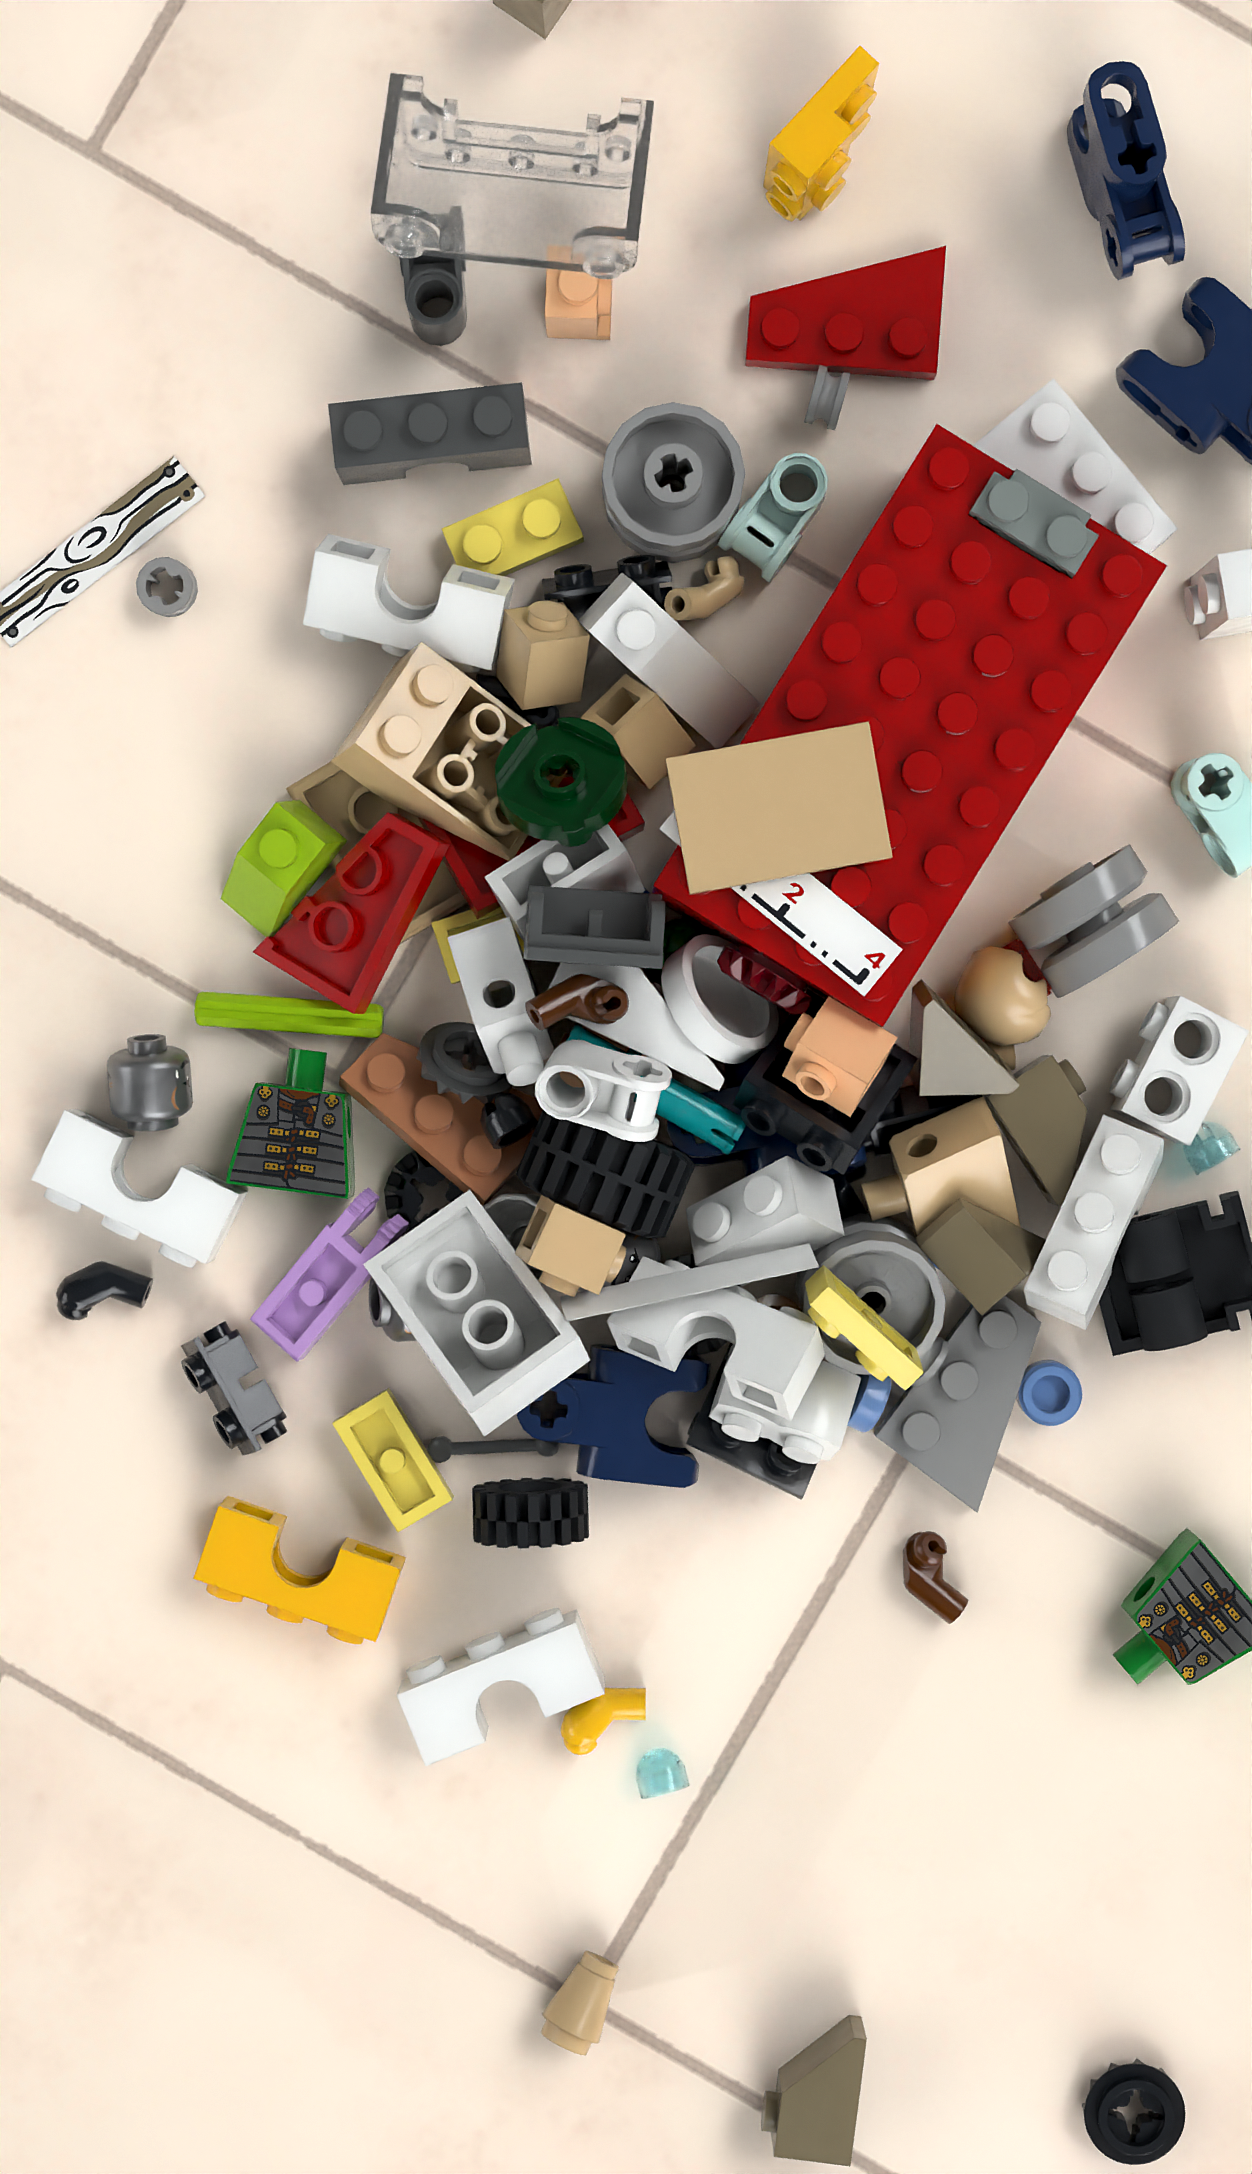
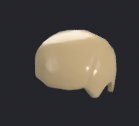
(999, 999)

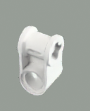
(608, 1089)

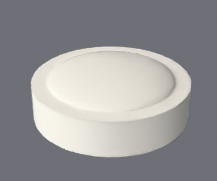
(713, 1008)

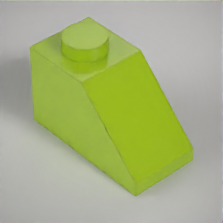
(280, 865)

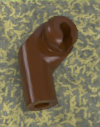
(581, 998)
(924, 1576)

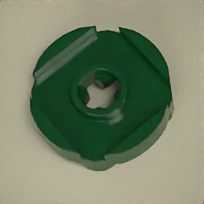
(566, 812)

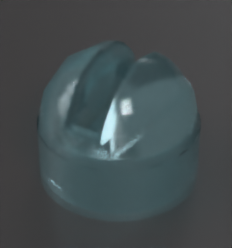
(1211, 1151)
(660, 1773)

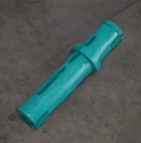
(684, 1105)

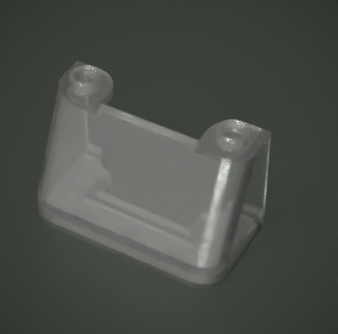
(510, 188)

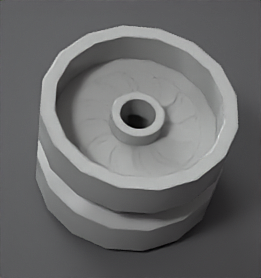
(681, 445)
(1090, 917)
(890, 1275)

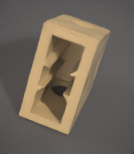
(945, 1161)

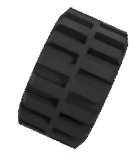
(605, 1176)

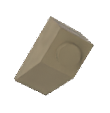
(1044, 1122)
(818, 2098)

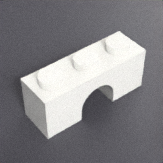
(354, 601)
(86, 1169)
(1093, 1220)
(772, 1351)
(547, 1658)

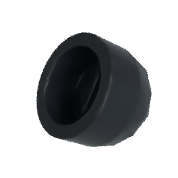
(507, 1120)

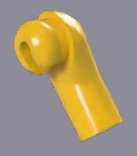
(588, 1720)

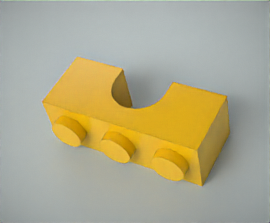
(246, 1561)

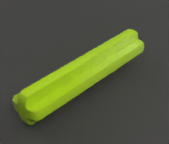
(286, 1015)

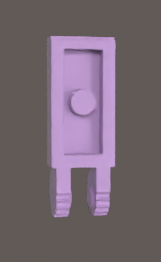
(324, 1279)

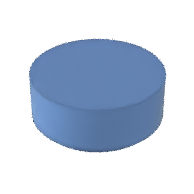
(1049, 1393)
(869, 1402)

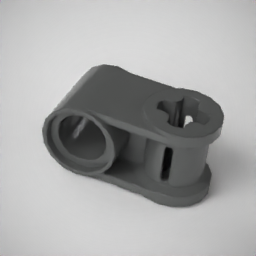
(431, 278)

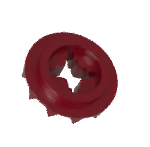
(765, 978)

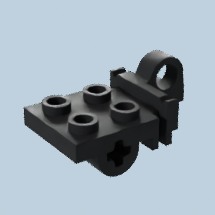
(1179, 1277)

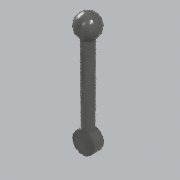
(442, 1448)

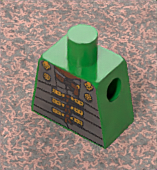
(297, 1134)
(1186, 1615)

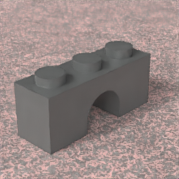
(462, 426)

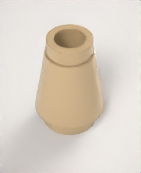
(581, 2005)

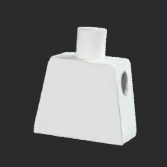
(500, 1015)

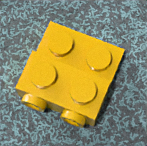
(813, 148)

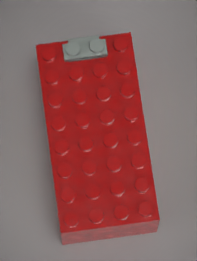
(968, 654)

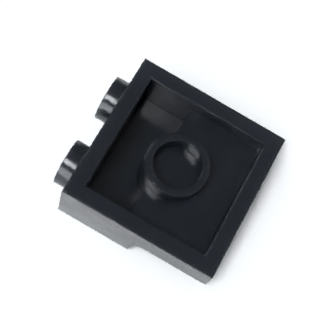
(819, 1130)

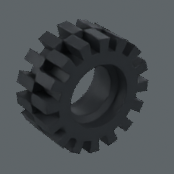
(530, 1512)

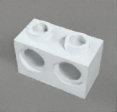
(1191, 1079)

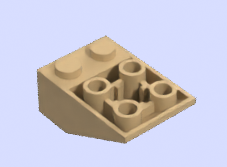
(434, 750)

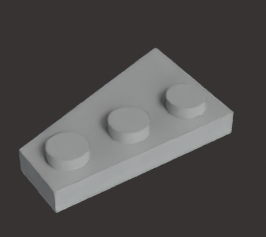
(961, 1413)

